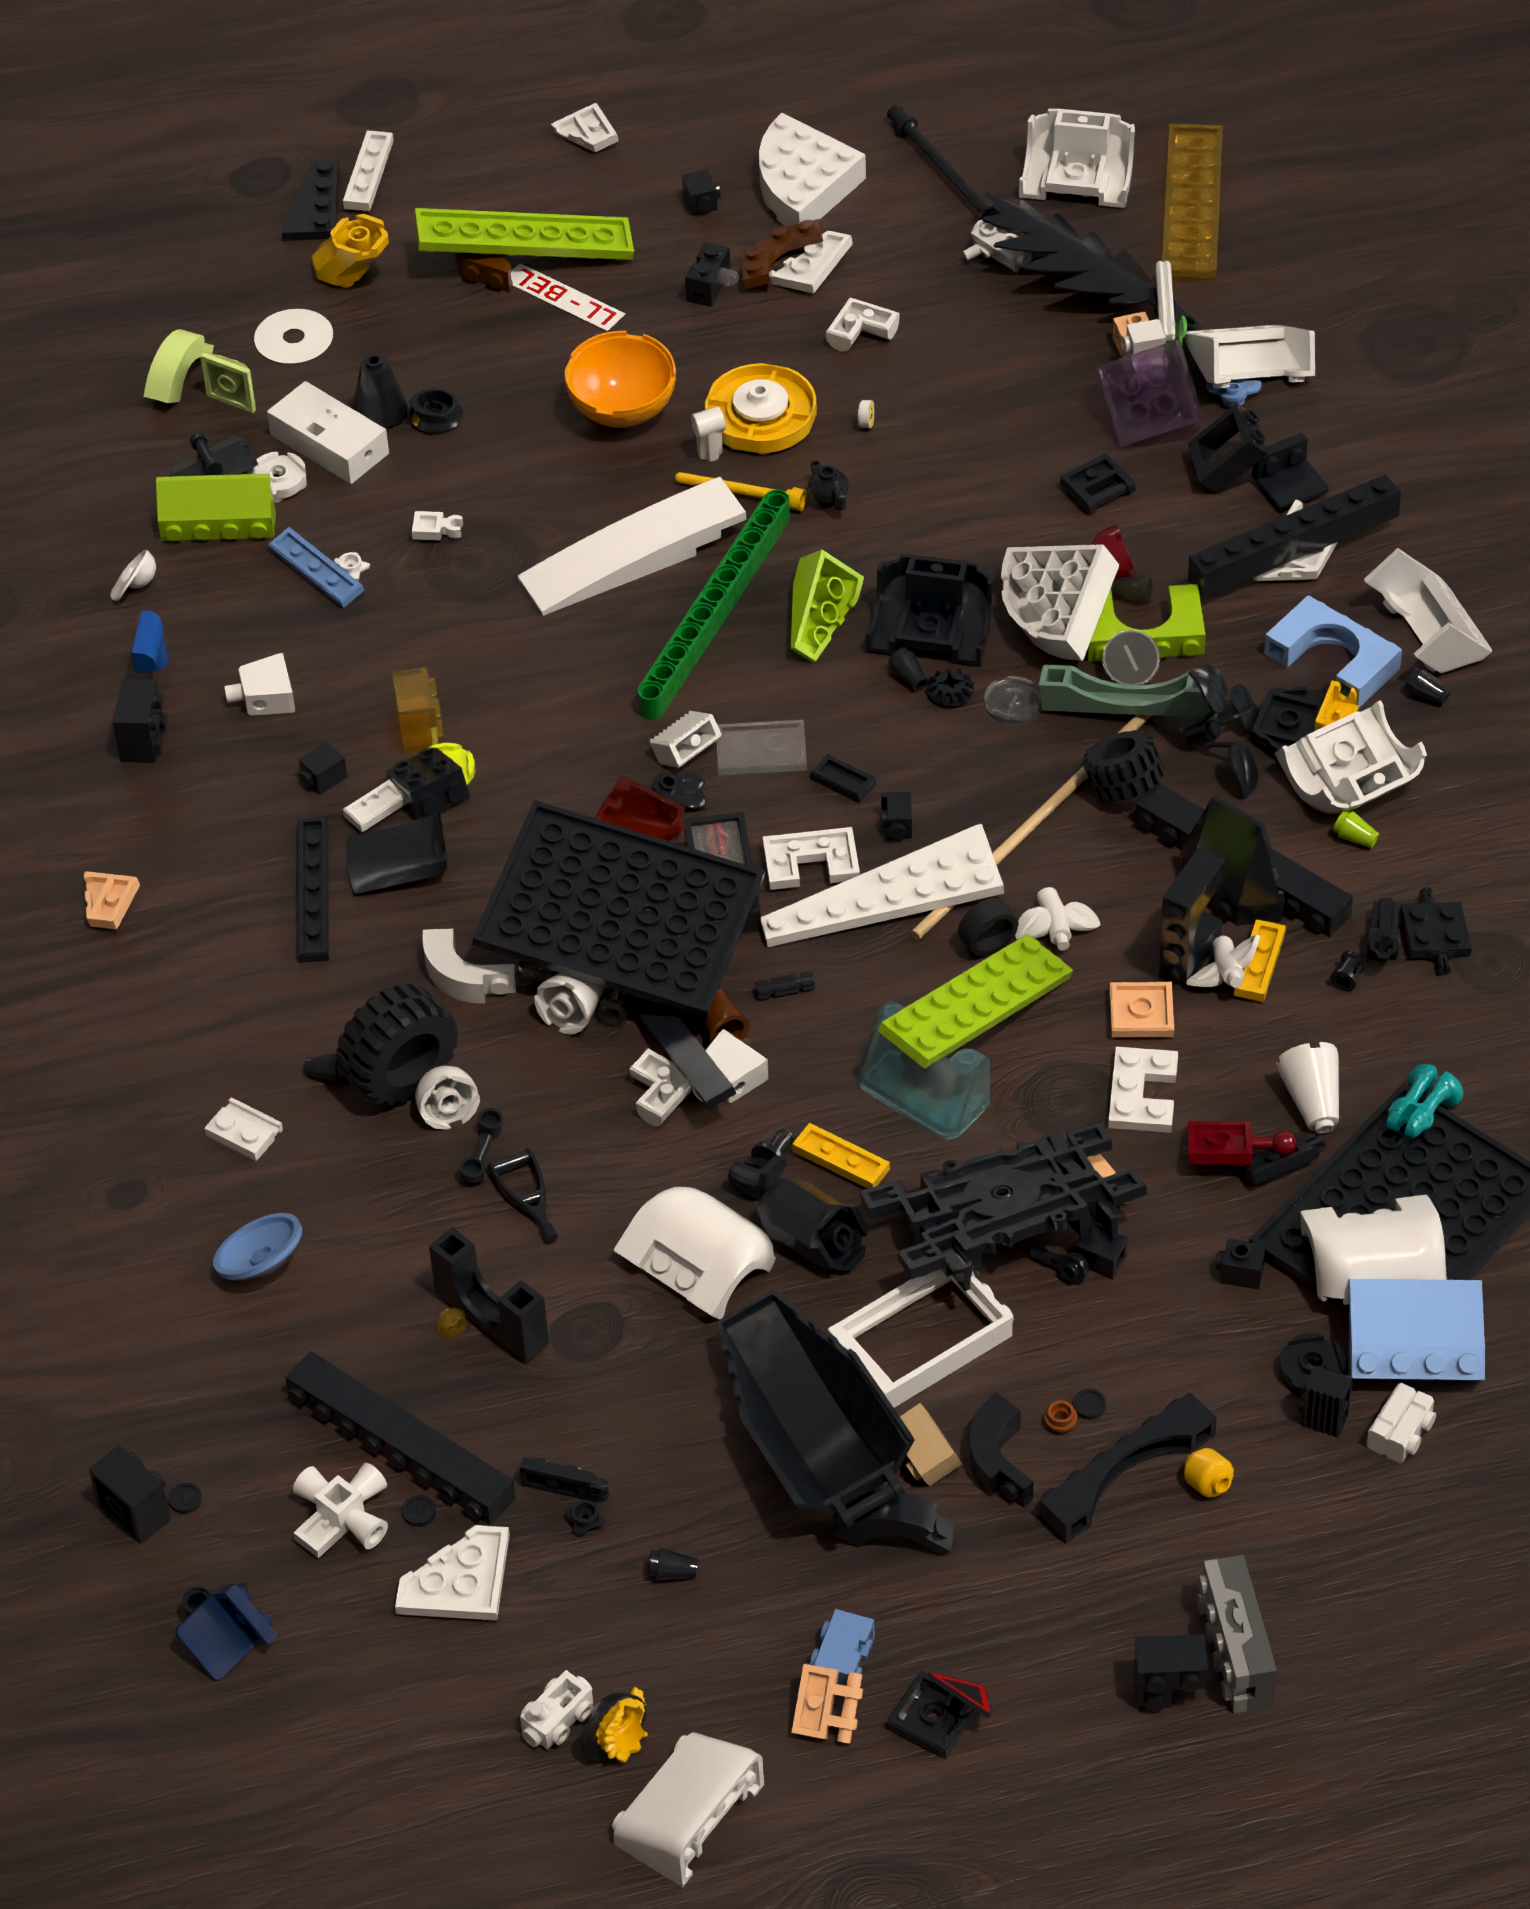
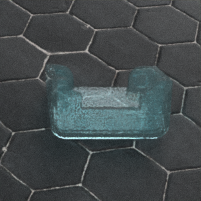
(938, 1098)

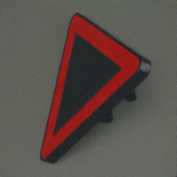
(970, 1693)

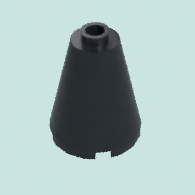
(379, 393)

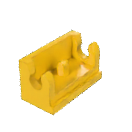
(1336, 706)

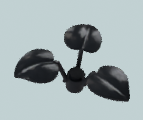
(1206, 731)

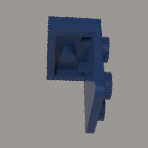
(224, 1630)

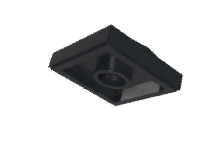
(924, 1731)

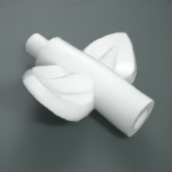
(1056, 919)
(1228, 963)

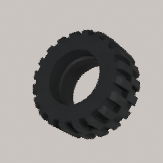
(396, 1043)

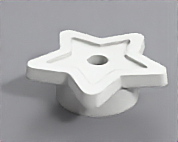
(353, 560)

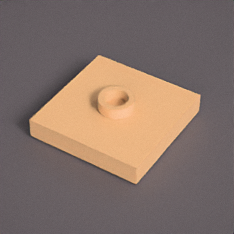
(1141, 1009)

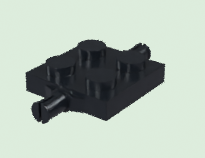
(1435, 930)

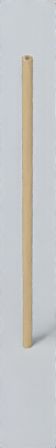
(1026, 828)

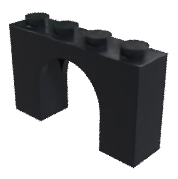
(1185, 927)
(513, 1319)

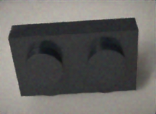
(430, 782)

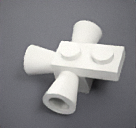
(339, 1509)

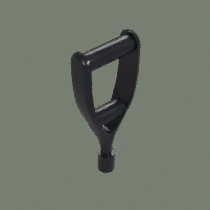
(526, 1201)

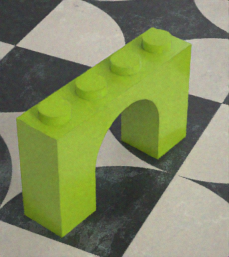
(1179, 636)

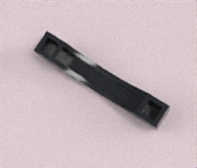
(1176, 1430)

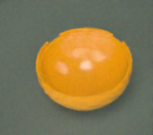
(620, 378)

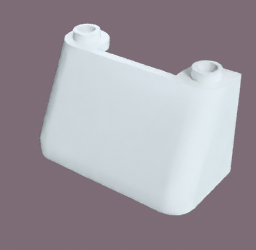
(686, 1803)

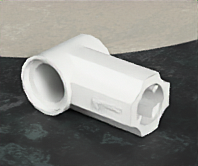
(708, 430)

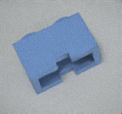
(844, 1643)

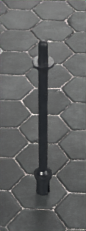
(908, 126)

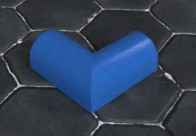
(149, 645)

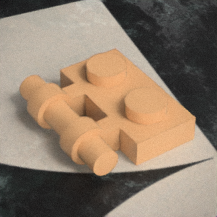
(816, 1701)

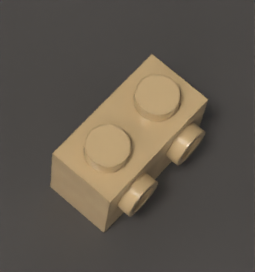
(930, 1453)

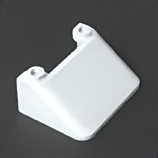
(1252, 353)

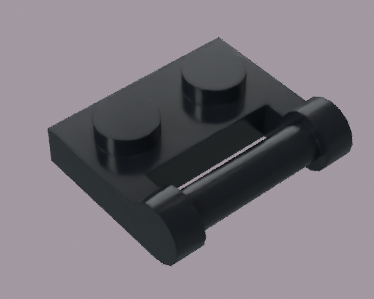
(1093, 477)

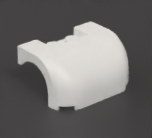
(1078, 156)
(1350, 762)
(1375, 1245)
(695, 1246)

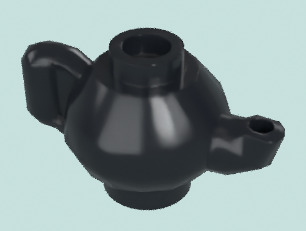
(828, 486)

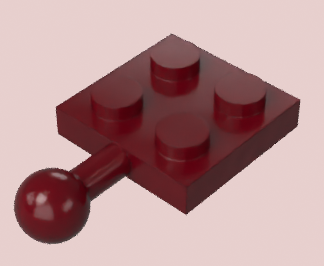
(1231, 1143)

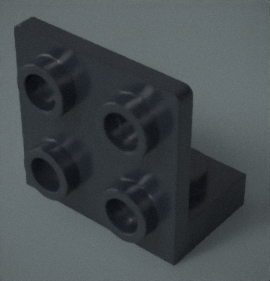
(1287, 474)

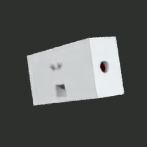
(328, 432)

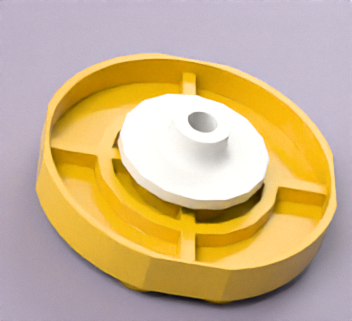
(763, 407)

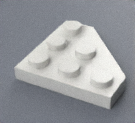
(459, 1578)

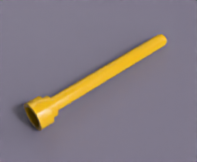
(797, 496)

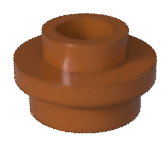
(1064, 1410)

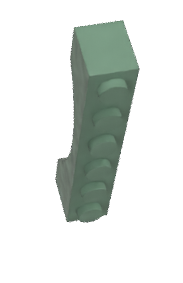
(1075, 691)

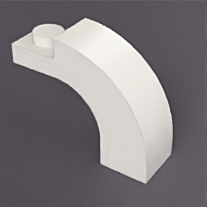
(460, 978)

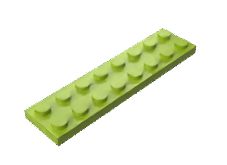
(523, 234)
(975, 1001)

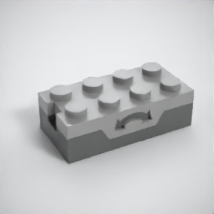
(1237, 1634)

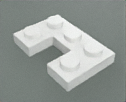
(830, 845)
(1127, 1103)

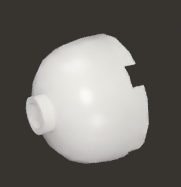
(446, 1096)

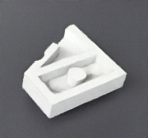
(587, 128)

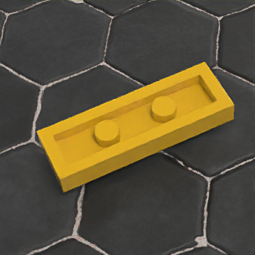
(1261, 968)
(840, 1156)

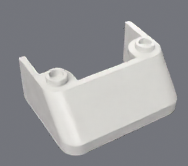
(1431, 610)

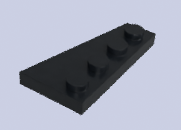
(316, 203)

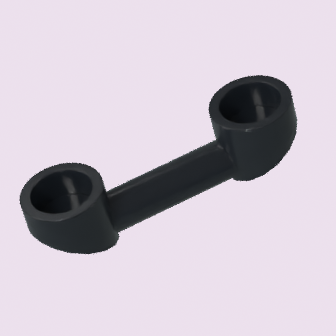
(489, 1128)

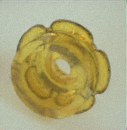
(451, 1322)

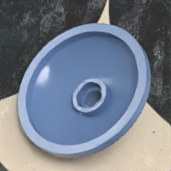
(258, 1247)

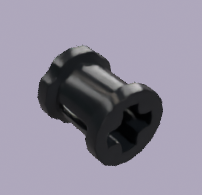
(1348, 971)

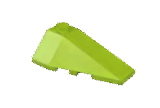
(821, 598)

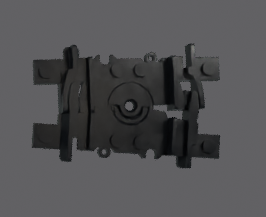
(1004, 1201)

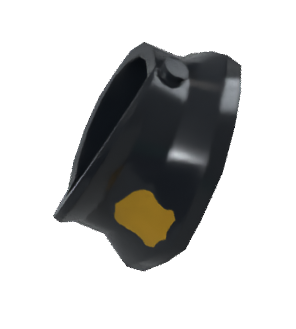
(434, 411)

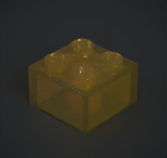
(417, 709)

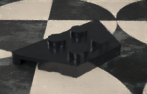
(1287, 716)

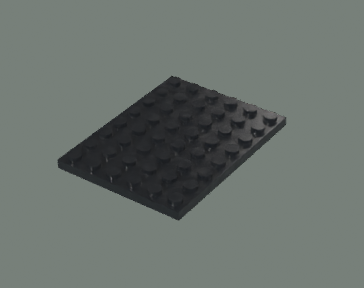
(619, 908)
(1468, 1176)

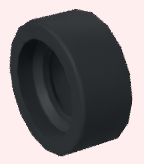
(996, 936)

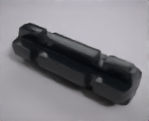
(784, 985)

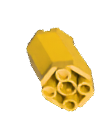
(349, 250)

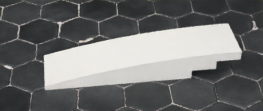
(633, 546)

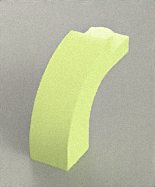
(172, 363)

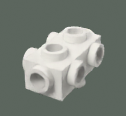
(986, 236)
(547, 1719)

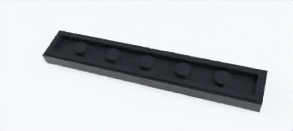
(313, 890)
(684, 1052)

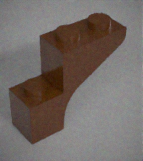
(487, 269)

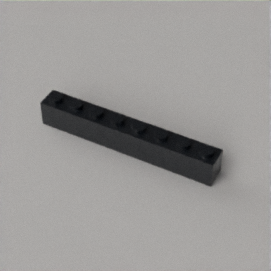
(1294, 536)
(1305, 893)
(400, 1438)

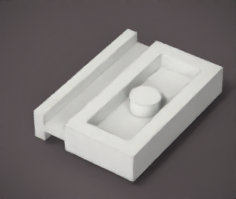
(243, 1129)

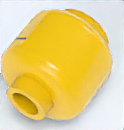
(1208, 1472)

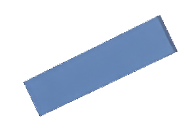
(316, 567)

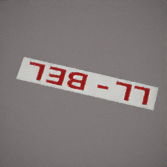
(565, 297)

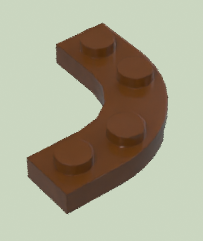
(760, 258)

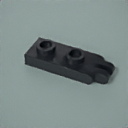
(1270, 1164)
(562, 1479)

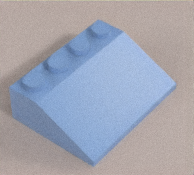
(1416, 1329)

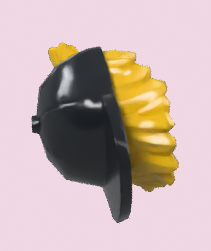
(615, 1727)

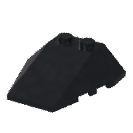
(1249, 879)

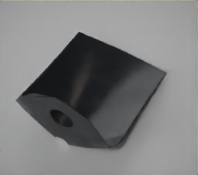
(397, 854)

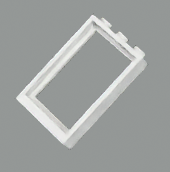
(943, 1364)

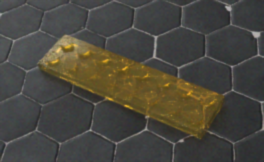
(1192, 200)

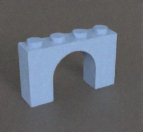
(1317, 624)

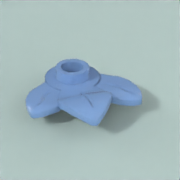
(1236, 392)

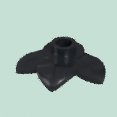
(682, 788)

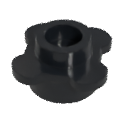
(582, 1509)

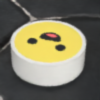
(866, 414)

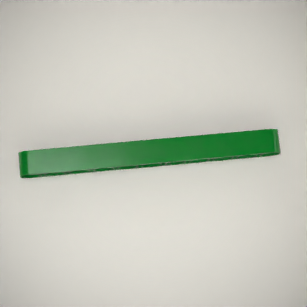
(713, 605)

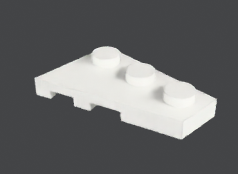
(813, 265)

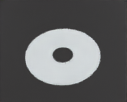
(270, 333)

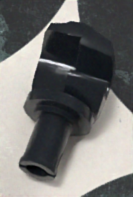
(763, 1167)

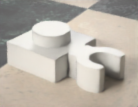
(433, 524)

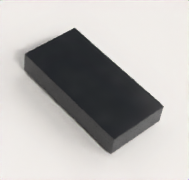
(843, 778)

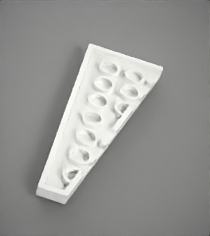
(924, 880)

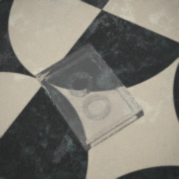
(761, 747)

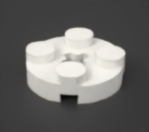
(292, 471)

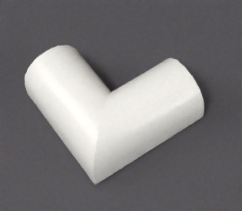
(859, 317)
(666, 1086)

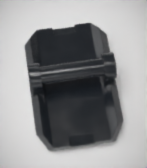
(224, 458)

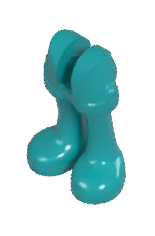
(1420, 1115)

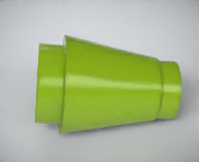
(1355, 829)

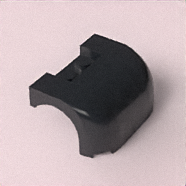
(932, 607)

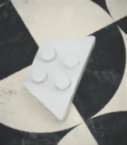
(1302, 568)

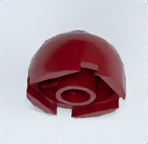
(1117, 548)

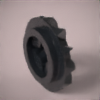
(941, 694)

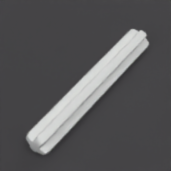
(1165, 299)

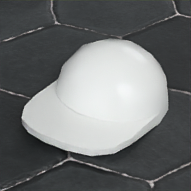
(135, 575)

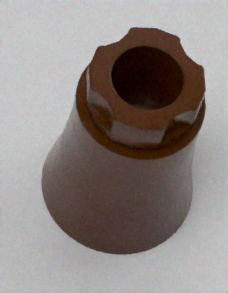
(725, 1016)

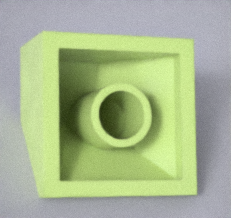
(228, 381)

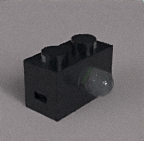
(709, 275)

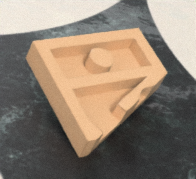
(108, 898)

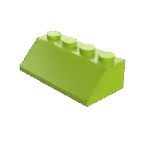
(215, 507)

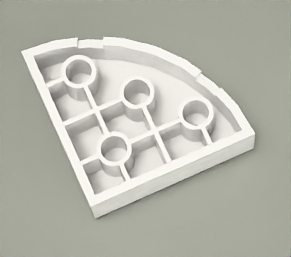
(805, 171)
(1058, 594)

